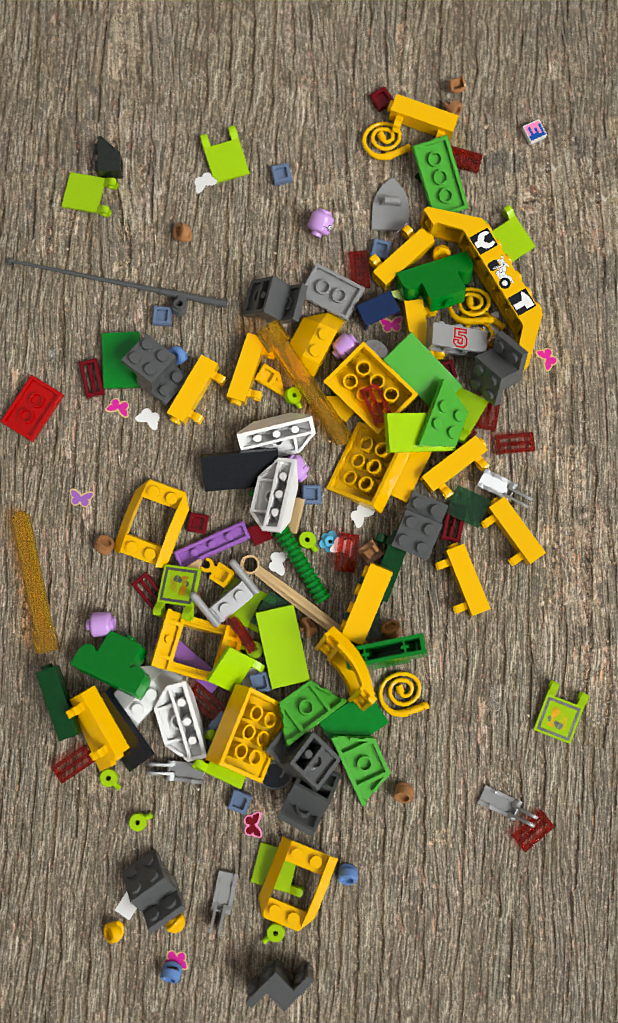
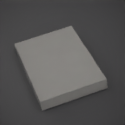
(333, 292)

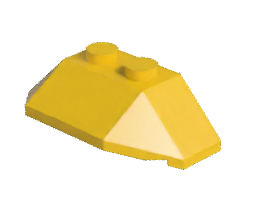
(315, 339)

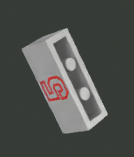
(456, 339)

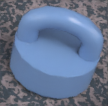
(181, 355)
(347, 874)
(171, 975)

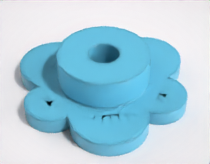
(324, 543)

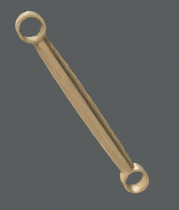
(292, 596)

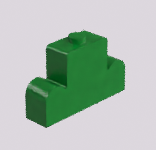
(438, 282)
(392, 651)
(115, 664)

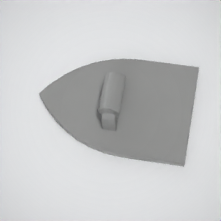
(390, 207)

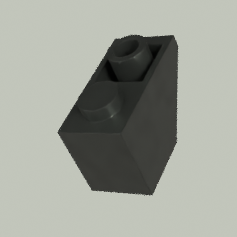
(109, 160)

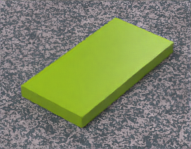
(403, 433)
(282, 646)

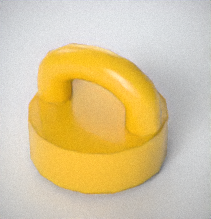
(441, 252)
(176, 924)
(113, 931)

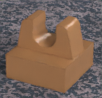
(370, 552)

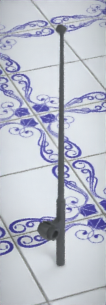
(179, 305)

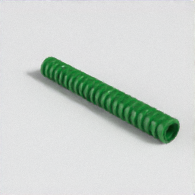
(301, 564)

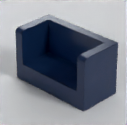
(377, 309)

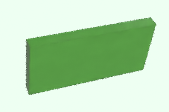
(440, 175)
(419, 367)

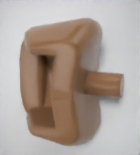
(456, 85)
(307, 626)

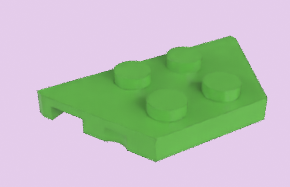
(443, 419)
(306, 709)
(362, 763)

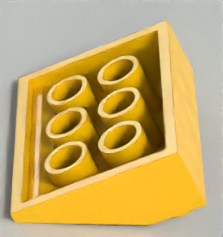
(361, 370)
(366, 470)
(244, 733)

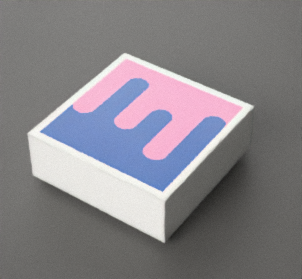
(534, 132)

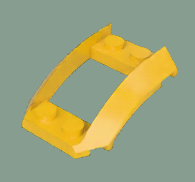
(142, 548)
(169, 638)
(358, 681)
(305, 857)

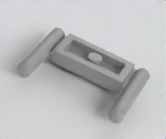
(231, 600)

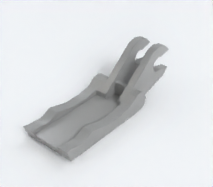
(501, 487)
(177, 771)
(504, 805)
(223, 897)

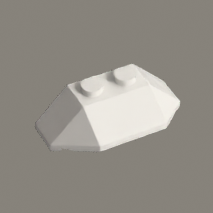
(287, 432)
(275, 495)
(139, 710)
(181, 722)

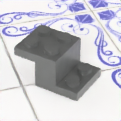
(275, 300)
(498, 368)
(155, 369)
(420, 525)
(304, 758)
(305, 806)
(153, 890)
(280, 984)

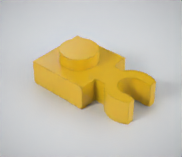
(220, 574)

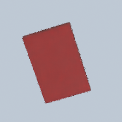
(32, 408)

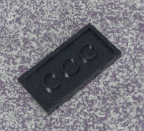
(235, 468)
(139, 748)

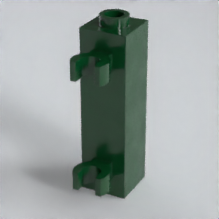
(391, 560)
(58, 701)

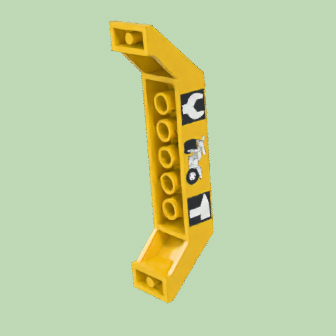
(493, 270)

